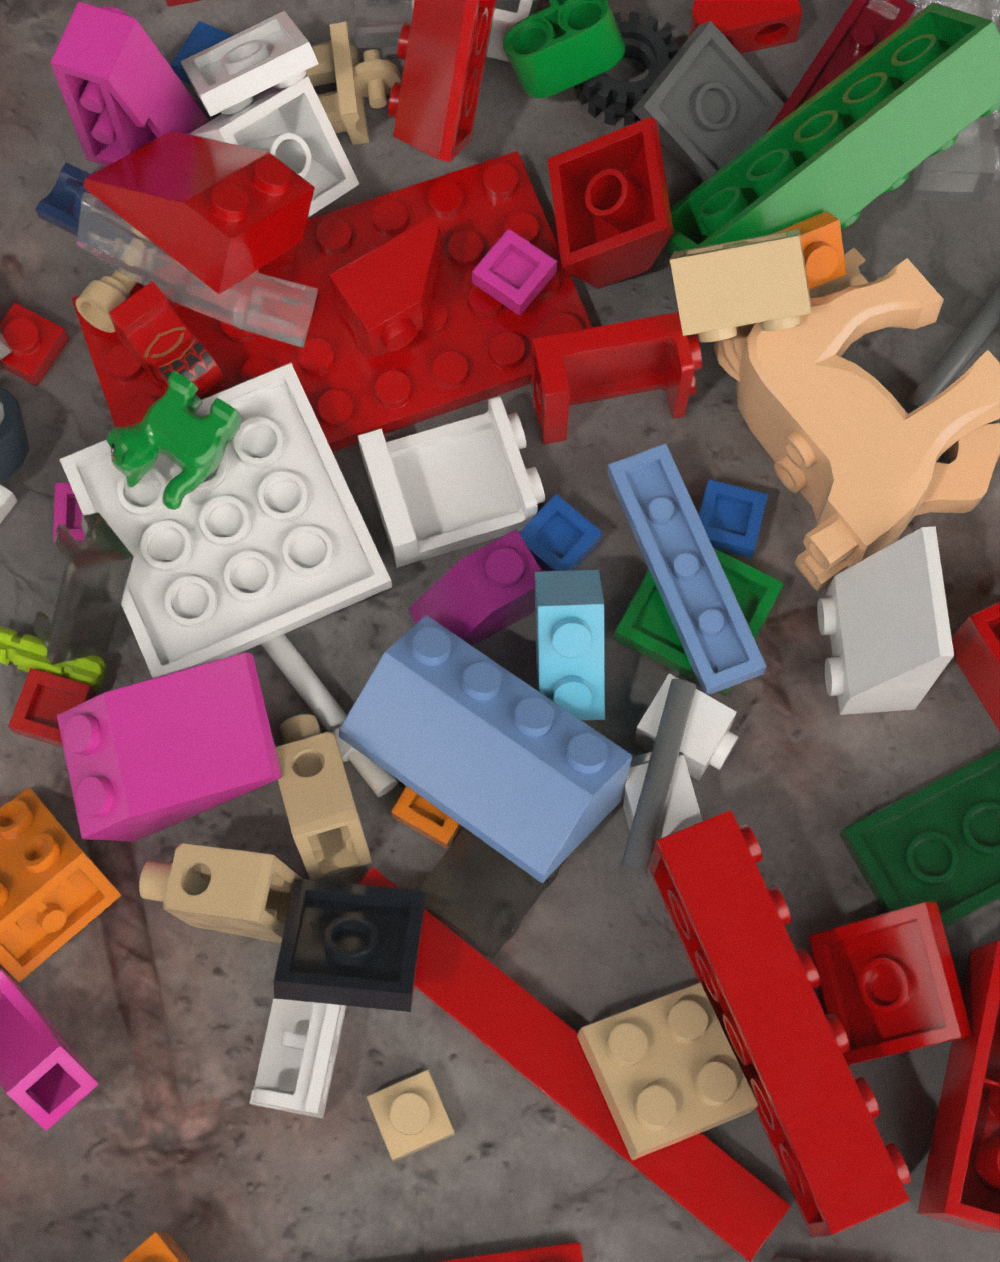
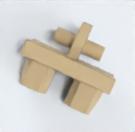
(354, 81)

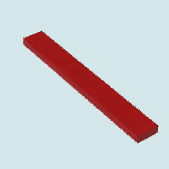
(552, 1059)

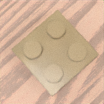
(666, 1070)

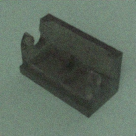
(88, 592)

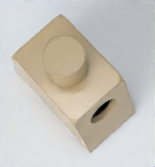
(319, 799)
(223, 890)

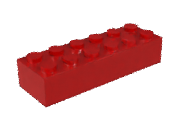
(776, 1027)

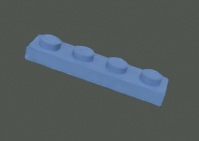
(686, 570)

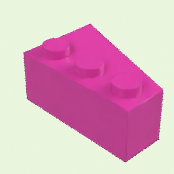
(118, 85)

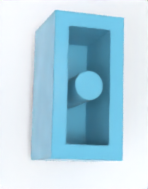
(571, 641)

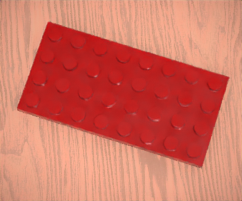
(461, 355)

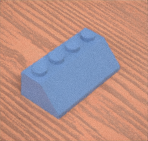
(486, 748)

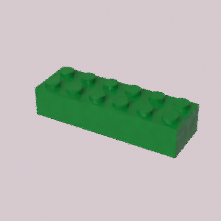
(853, 134)

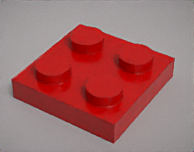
(891, 983)

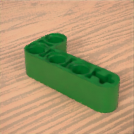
(563, 46)

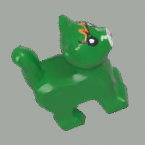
(174, 430)

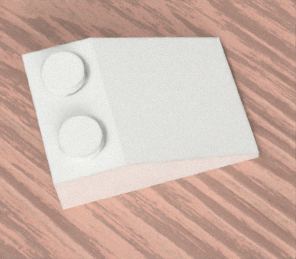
(887, 627)

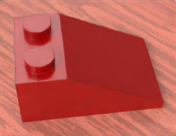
(208, 204)

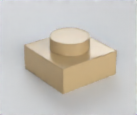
(410, 1115)

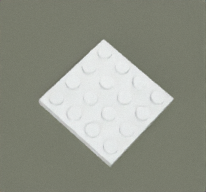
(248, 550)

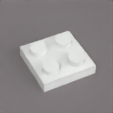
(249, 63)

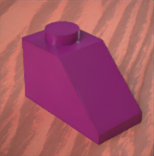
(483, 591)

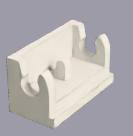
(298, 1057)

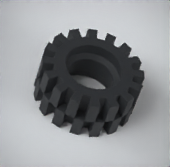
(620, 97)

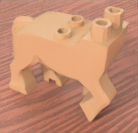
(846, 435)

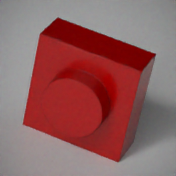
(33, 343)
(40, 703)

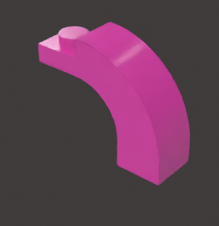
(36, 1059)

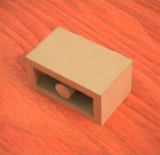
(741, 285)

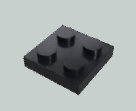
(350, 945)

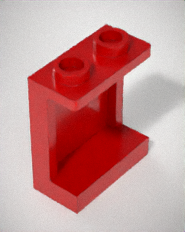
(611, 364)

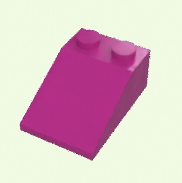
(167, 749)

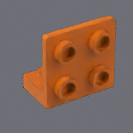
(44, 885)

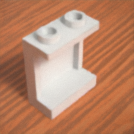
(452, 484)

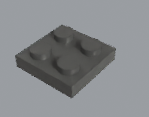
(709, 103)

